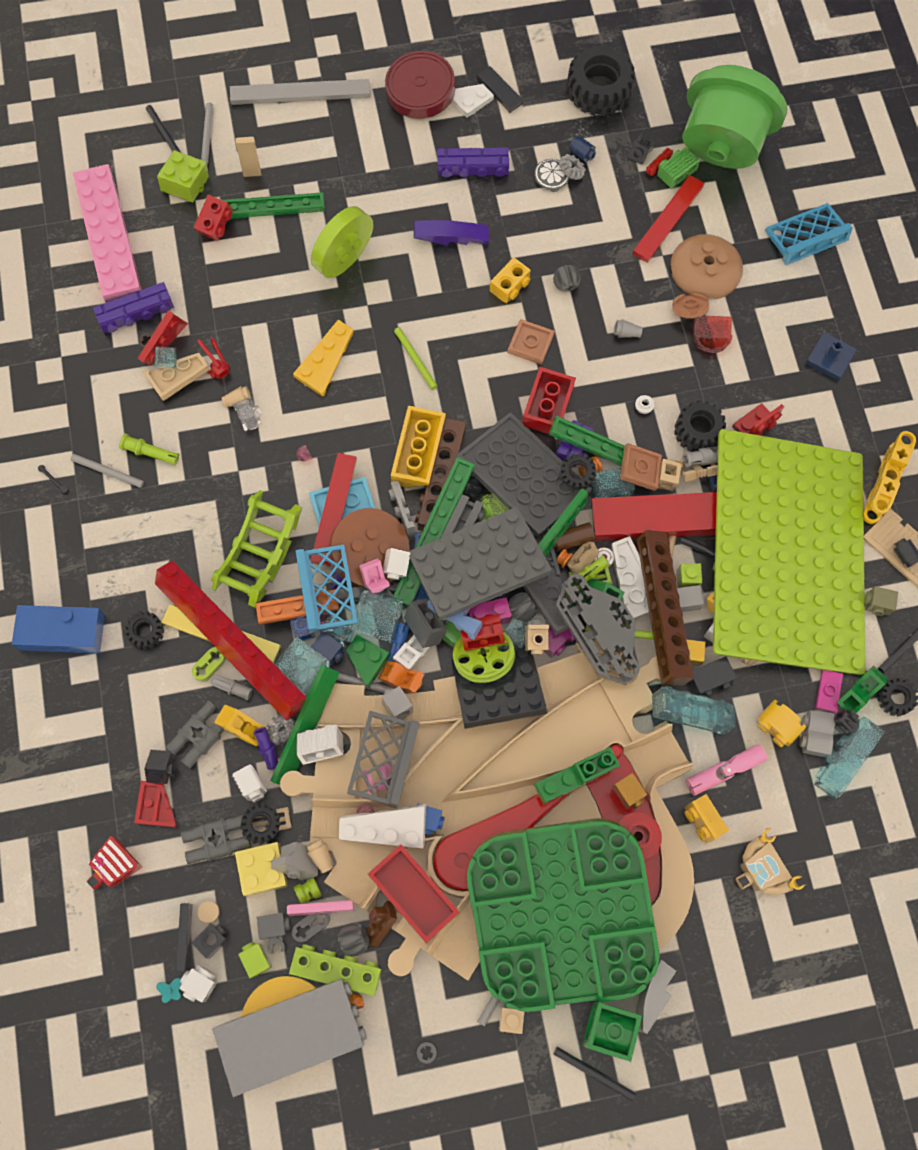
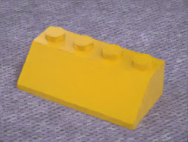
(417, 447)

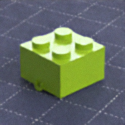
(183, 176)

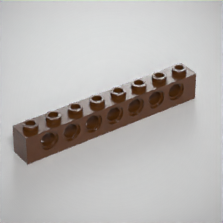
(664, 608)

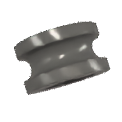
(420, 1054)

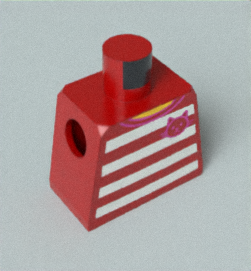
(112, 864)

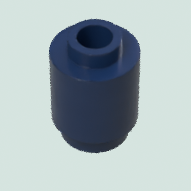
(582, 149)

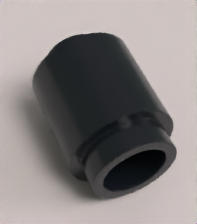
(906, 552)

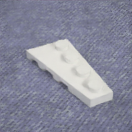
(630, 577)
(386, 827)

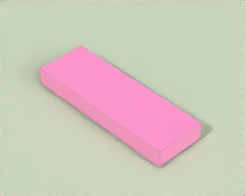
(320, 908)

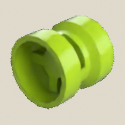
(307, 891)

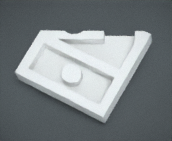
(472, 98)

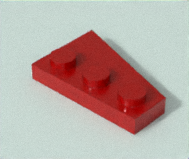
(163, 336)

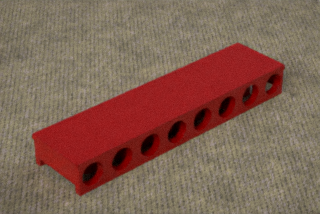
(673, 513)

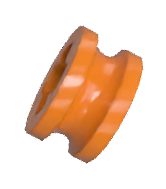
(563, 558)

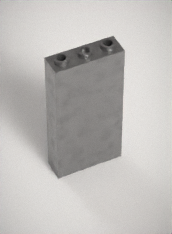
(289, 1036)

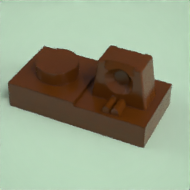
(381, 922)

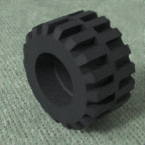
(703, 413)

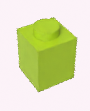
(689, 575)
(254, 959)

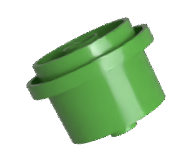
(732, 115)

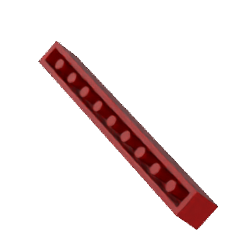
(230, 640)

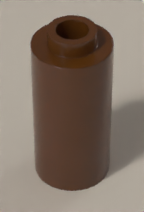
(575, 536)

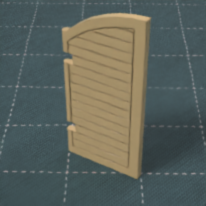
(886, 534)

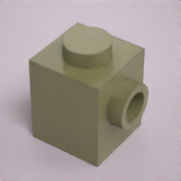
(881, 601)

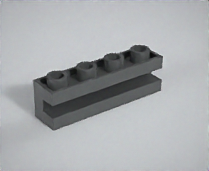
(464, 515)

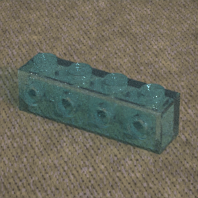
(693, 710)

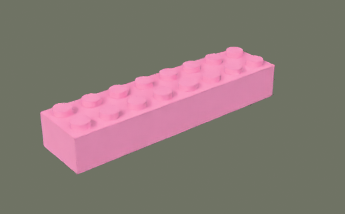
(107, 232)

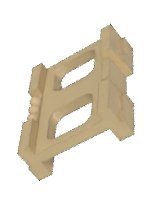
(697, 471)

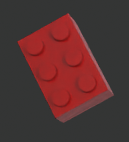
(548, 399)

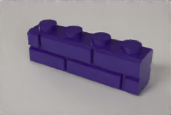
(473, 161)
(133, 307)

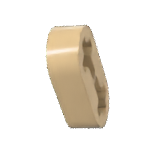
(584, 556)

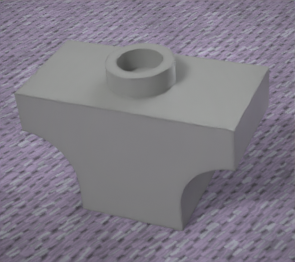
(295, 862)

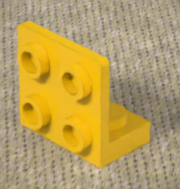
(706, 819)

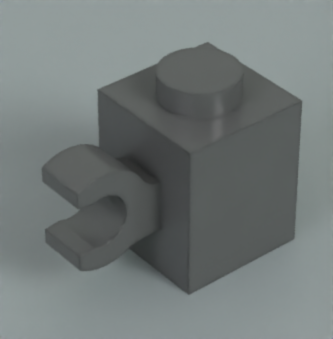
(271, 928)

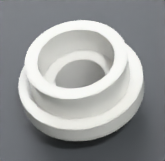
(644, 409)

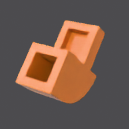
(397, 675)

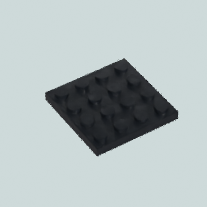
(505, 699)

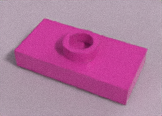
(829, 691)

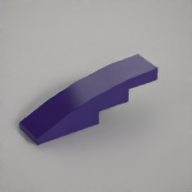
(450, 231)

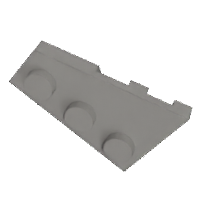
(401, 511)

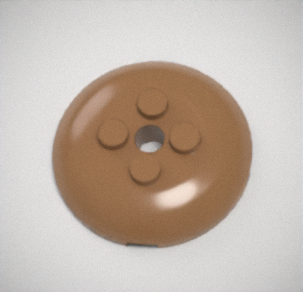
(696, 276)

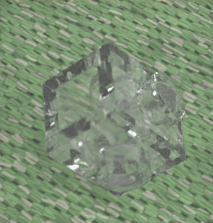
(273, 727)

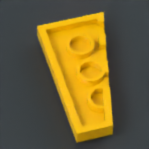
(321, 363)

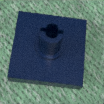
(831, 356)

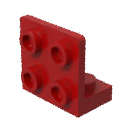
(758, 420)

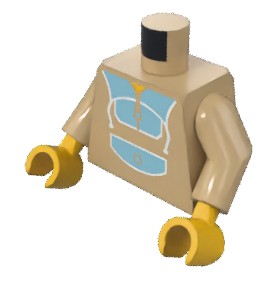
(765, 869)

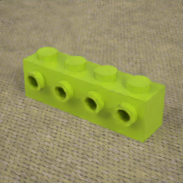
(328, 968)

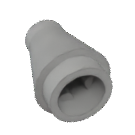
(626, 329)

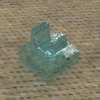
(165, 356)

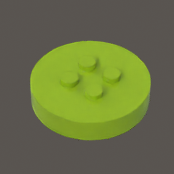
(341, 241)

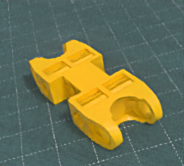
(892, 466)

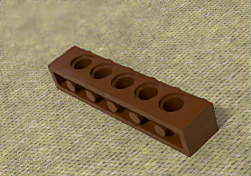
(453, 430)

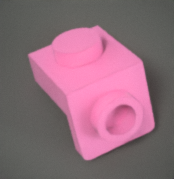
(373, 576)

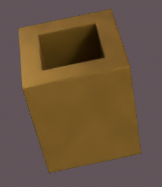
(630, 792)

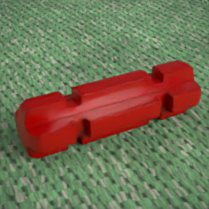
(652, 167)

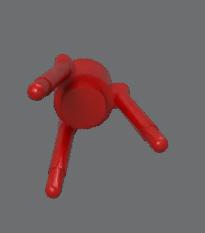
(218, 368)

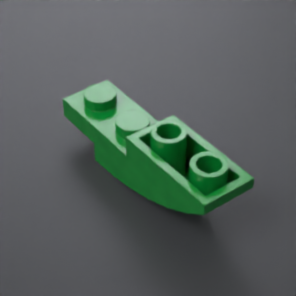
(576, 775)

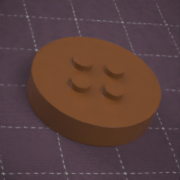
(366, 537)

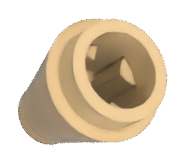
(235, 396)
(320, 855)

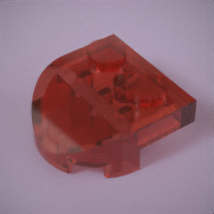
(712, 333)

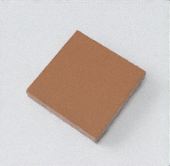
(531, 341)
(641, 467)

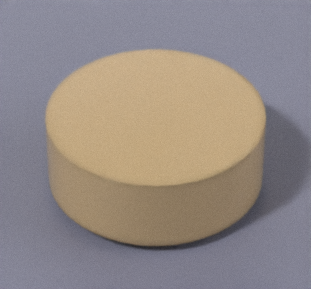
(208, 912)

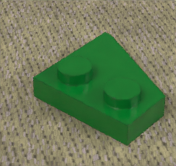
(367, 658)

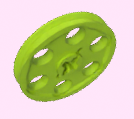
(477, 661)

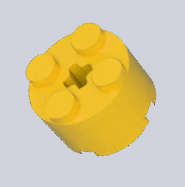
(780, 723)

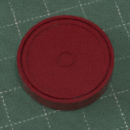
(420, 84)

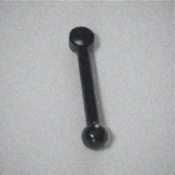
(63, 489)

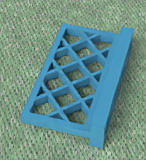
(815, 243)
(308, 590)

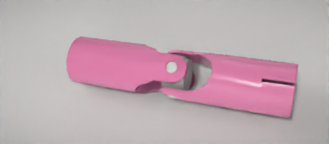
(738, 763)

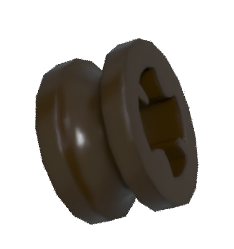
(142, 338)

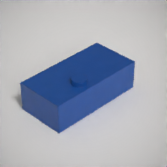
(58, 629)

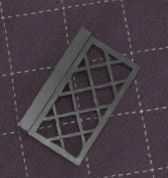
(402, 759)

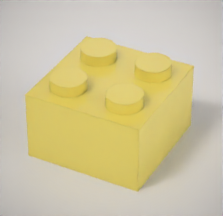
(256, 870)

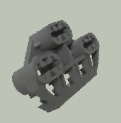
(603, 628)

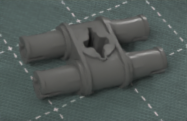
(187, 734)
(206, 832)

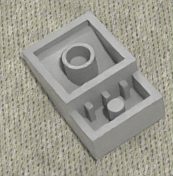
(654, 997)

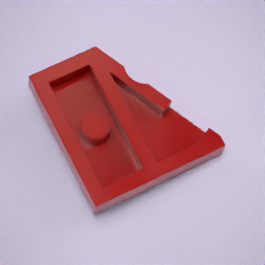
(154, 806)

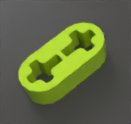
(204, 661)

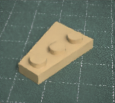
(170, 380)

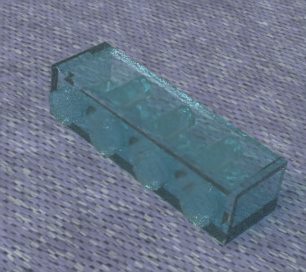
(848, 758)

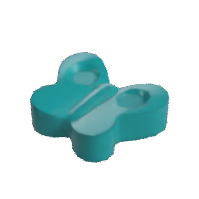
(170, 991)

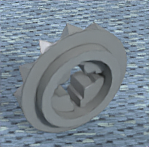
(576, 172)

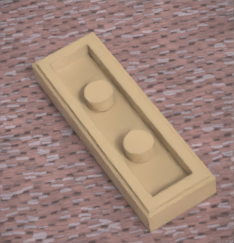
(248, 156)

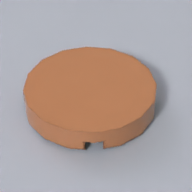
(690, 306)

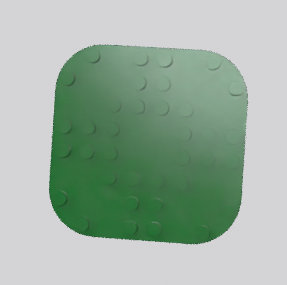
(563, 915)

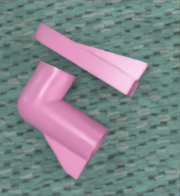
(385, 770)

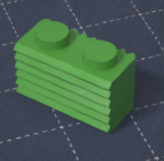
(678, 167)

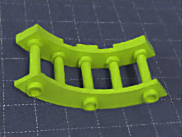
(275, 558)

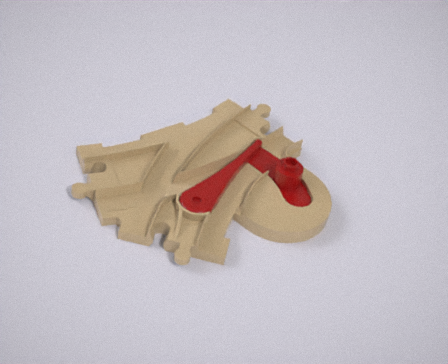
(487, 787)

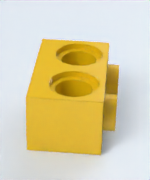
(506, 278)
(238, 724)

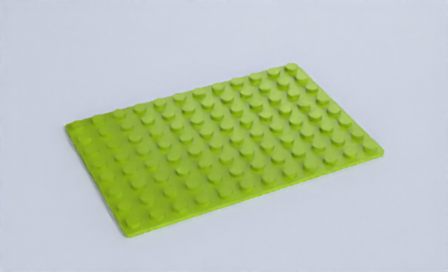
(789, 554)

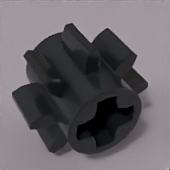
(472, 488)
(846, 721)

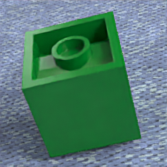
(612, 1031)

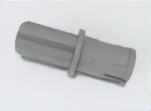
(232, 687)

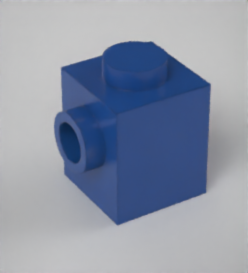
(433, 820)

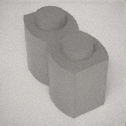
(817, 734)

